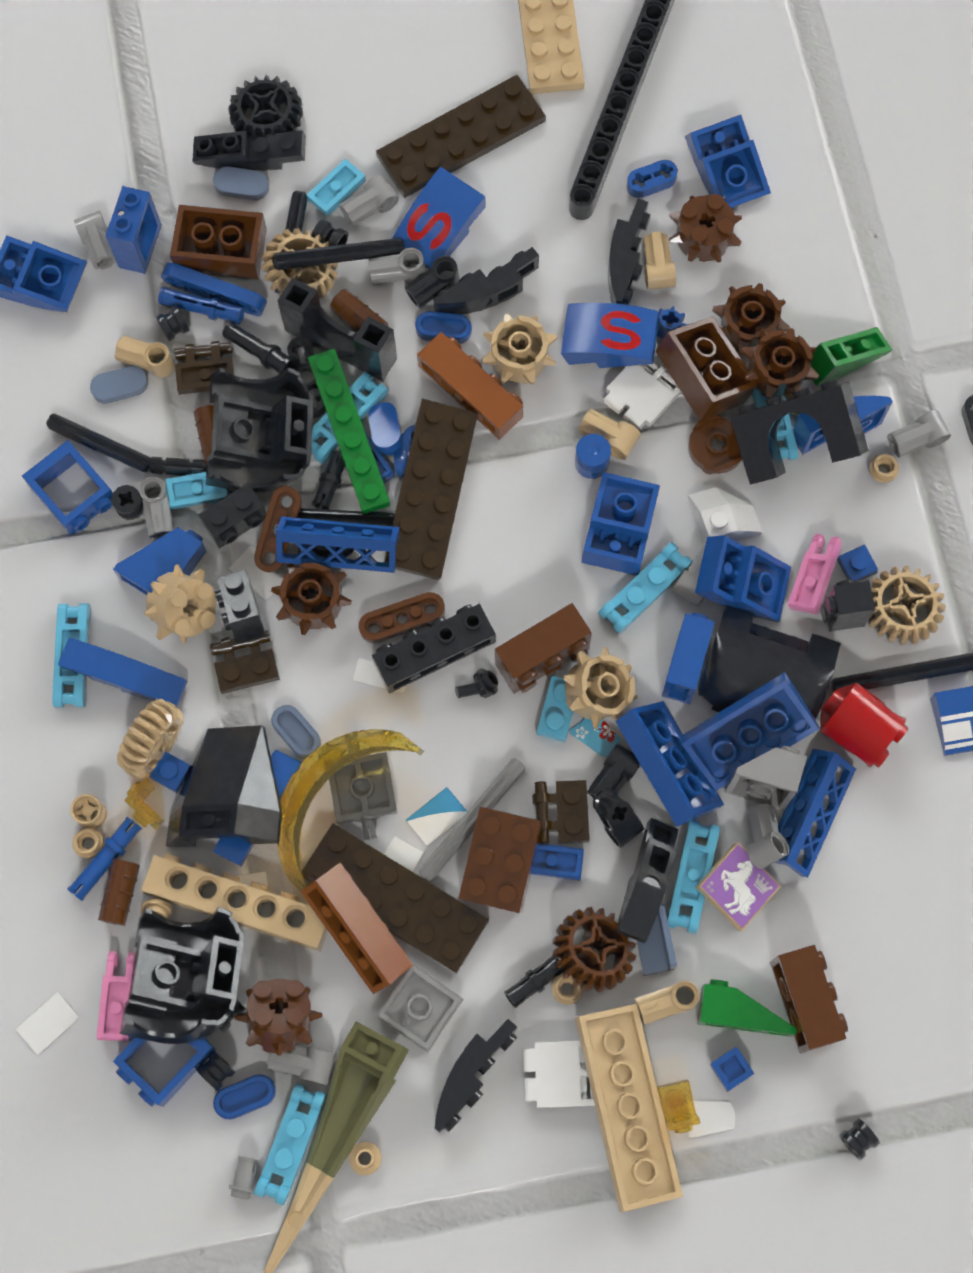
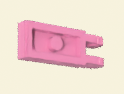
(814, 575)
(113, 997)

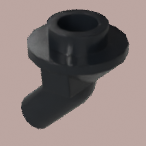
(485, 685)

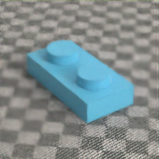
(336, 187)
(192, 491)
(555, 714)

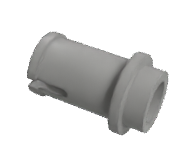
(244, 1178)

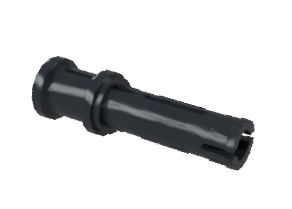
(269, 355)

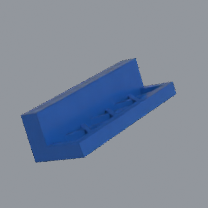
(340, 535)
(807, 807)

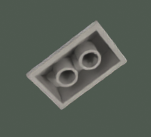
(770, 777)

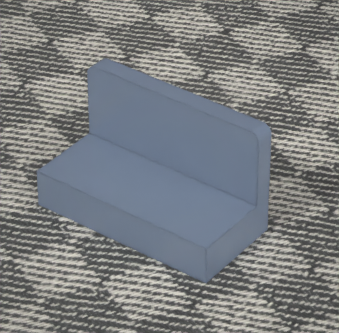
(658, 952)

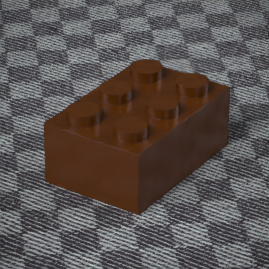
(219, 241)
(705, 368)
(543, 649)
(500, 859)
(809, 998)

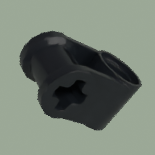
(617, 817)

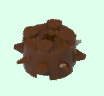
(705, 228)
(749, 312)
(779, 363)
(300, 585)
(278, 1015)

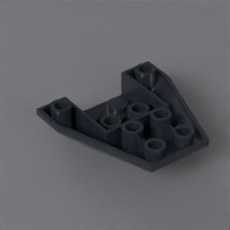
(228, 791)

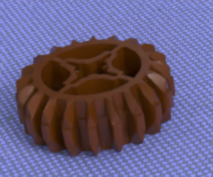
(594, 972)

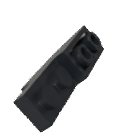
(243, 152)
(624, 254)
(478, 292)
(649, 881)
(461, 1084)

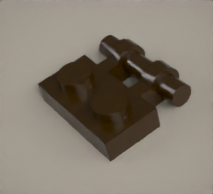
(196, 375)
(245, 670)
(572, 811)

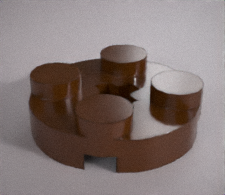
(706, 457)

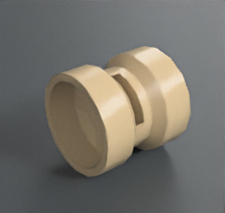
(83, 809)

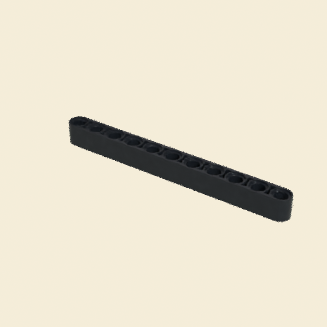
(618, 97)

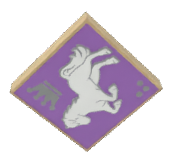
(737, 887)

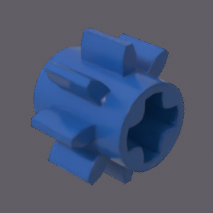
(672, 317)

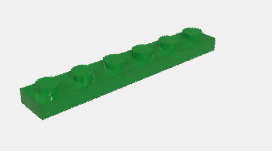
(348, 431)

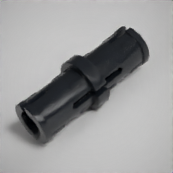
(329, 481)
(533, 982)

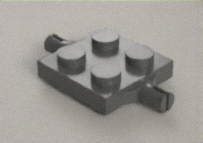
(363, 792)

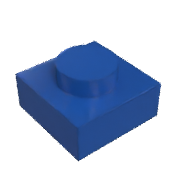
(857, 564)
(170, 772)
(731, 1069)

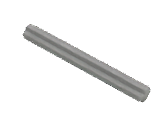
(466, 825)

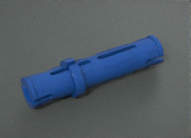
(211, 307)
(103, 860)

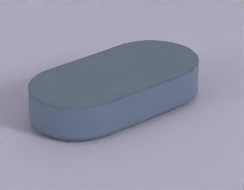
(241, 183)
(119, 384)
(295, 731)

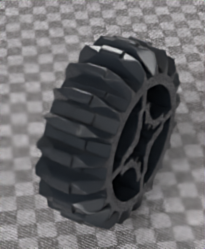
(265, 101)

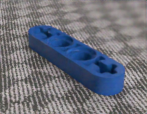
(210, 287)

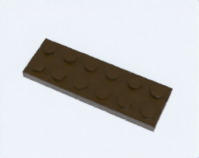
(461, 135)
(431, 487)
(403, 900)

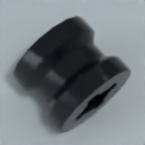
(172, 323)
(132, 508)
(215, 1070)
(859, 1139)

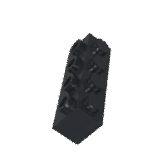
(434, 647)

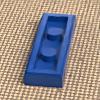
(558, 862)

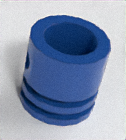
(592, 456)

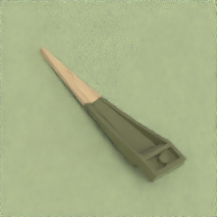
(357, 1090)

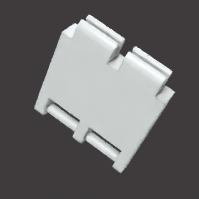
(641, 394)
(558, 1075)

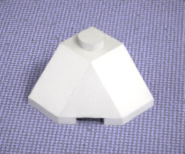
(723, 514)

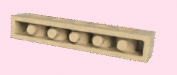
(160, 885)

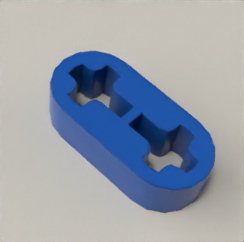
(651, 178)

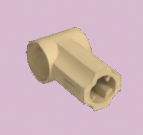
(658, 268)
(144, 355)
(620, 435)
(664, 1002)

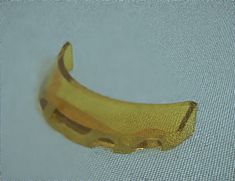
(313, 775)

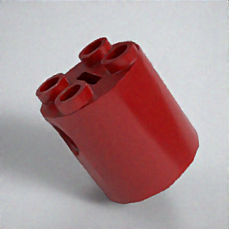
(861, 724)

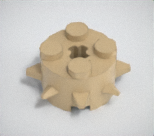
(505, 351)
(181, 604)
(599, 687)

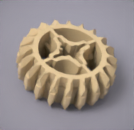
(319, 276)
(927, 597)
(149, 738)

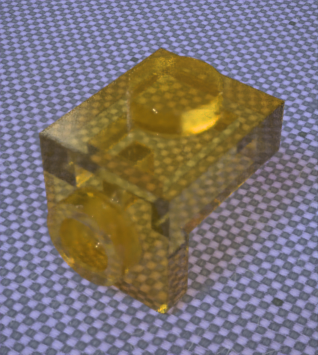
(143, 813)
(678, 1106)

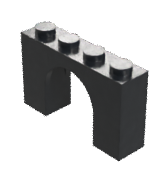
(368, 350)
(830, 407)

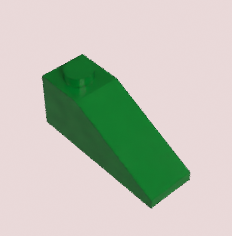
(848, 353)
(735, 1010)

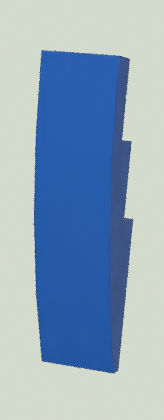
(121, 672)
(236, 848)

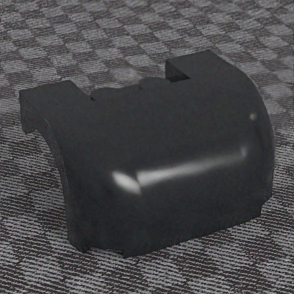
(259, 431)
(752, 655)
(183, 977)

